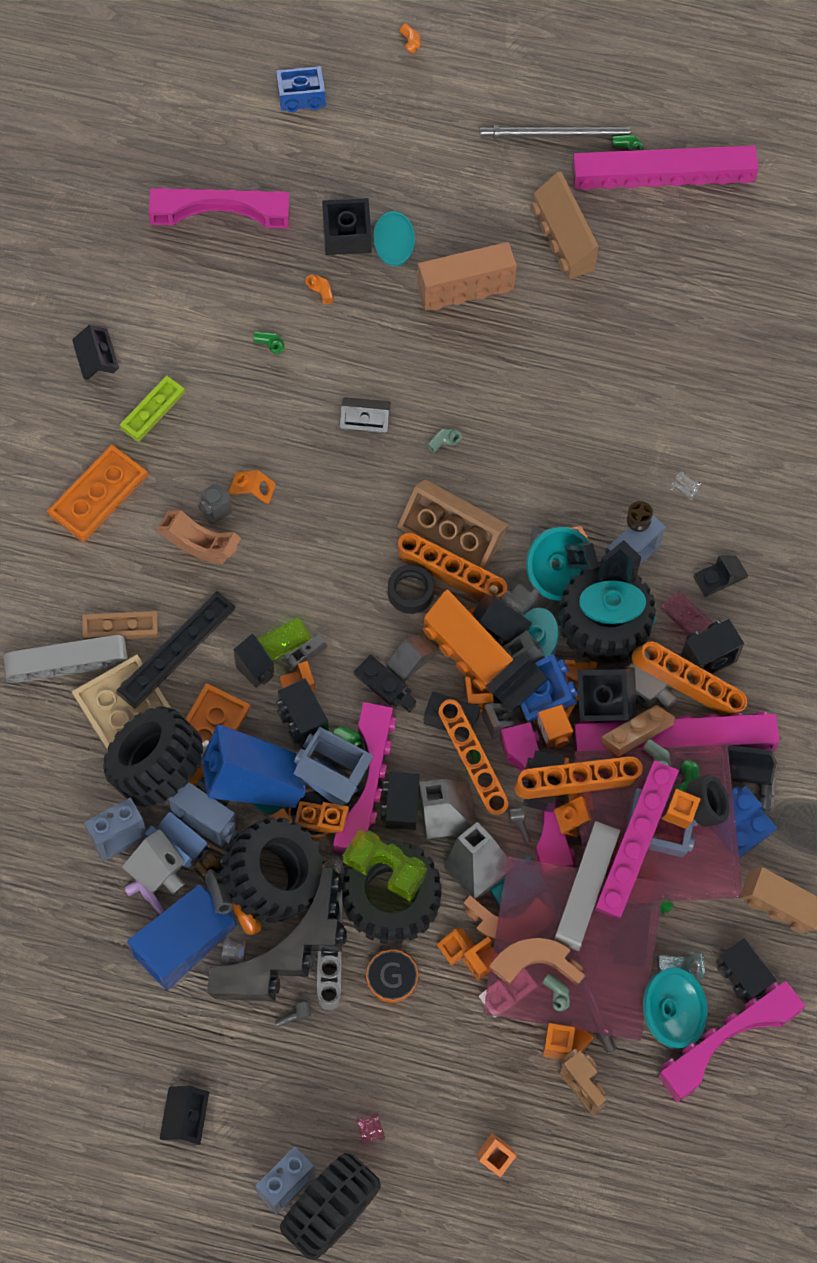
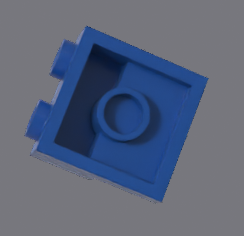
(301, 89)
(554, 691)
(750, 821)

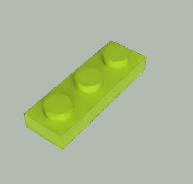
(152, 408)

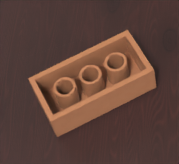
(466, 276)

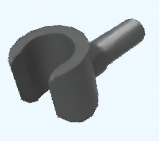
(517, 816)
(303, 1012)

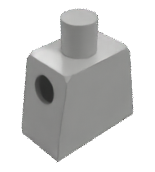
(652, 689)
(156, 864)

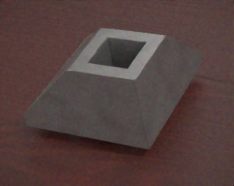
(446, 808)
(476, 861)

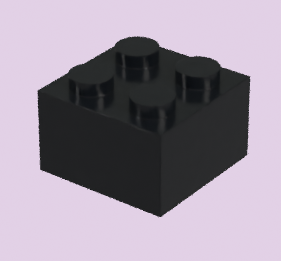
(347, 226)
(714, 647)
(607, 694)
(301, 711)

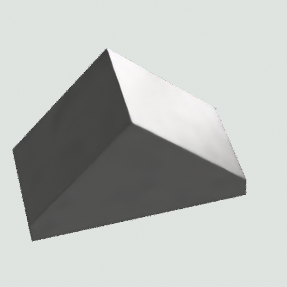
(412, 655)
(499, 717)

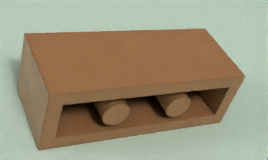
(780, 900)

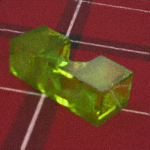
(367, 850)

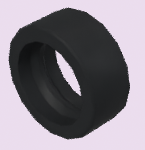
(412, 571)
(714, 801)

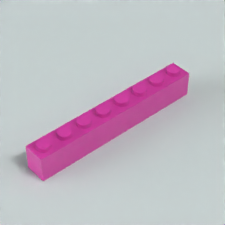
(664, 167)
(748, 731)

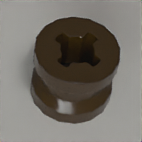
(640, 510)
(206, 863)

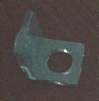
(684, 963)

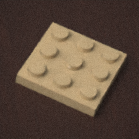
(105, 708)

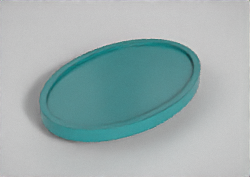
(394, 238)
(612, 602)
(544, 629)

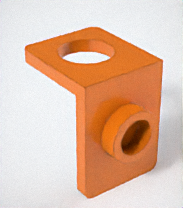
(249, 482)
(572, 815)

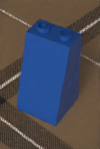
(250, 770)
(180, 937)

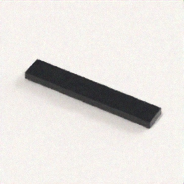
(175, 650)

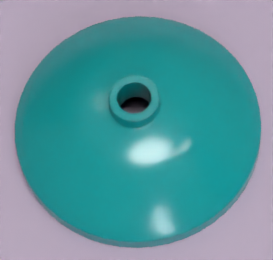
(543, 550)
(675, 1008)

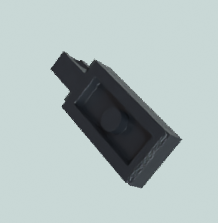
(385, 683)

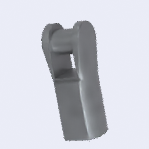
(307, 650)
(220, 897)

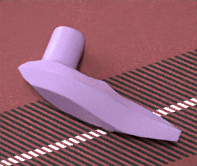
(149, 896)

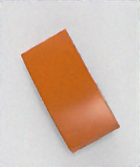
(321, 817)

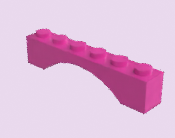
(174, 205)
(374, 728)
(519, 745)
(636, 840)
(772, 1010)

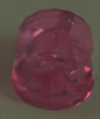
(370, 1128)

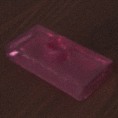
(686, 614)

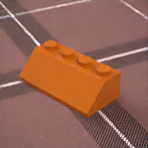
(465, 641)

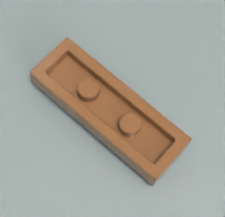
(129, 624)
(637, 730)

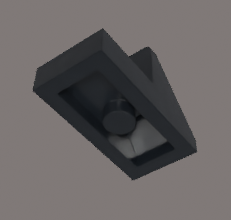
(723, 574)

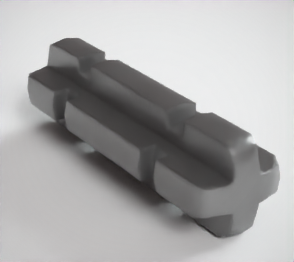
(767, 794)

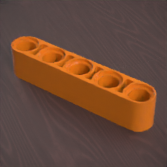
(446, 559)
(678, 679)
(481, 766)
(587, 770)

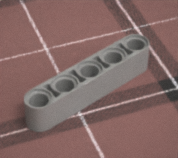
(65, 658)
(586, 886)
(333, 981)

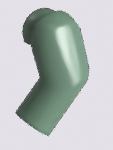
(444, 437)
(659, 754)
(560, 990)

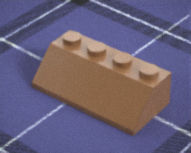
(565, 227)
(452, 524)

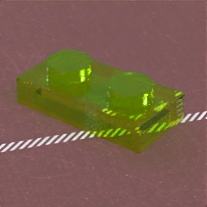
(284, 638)

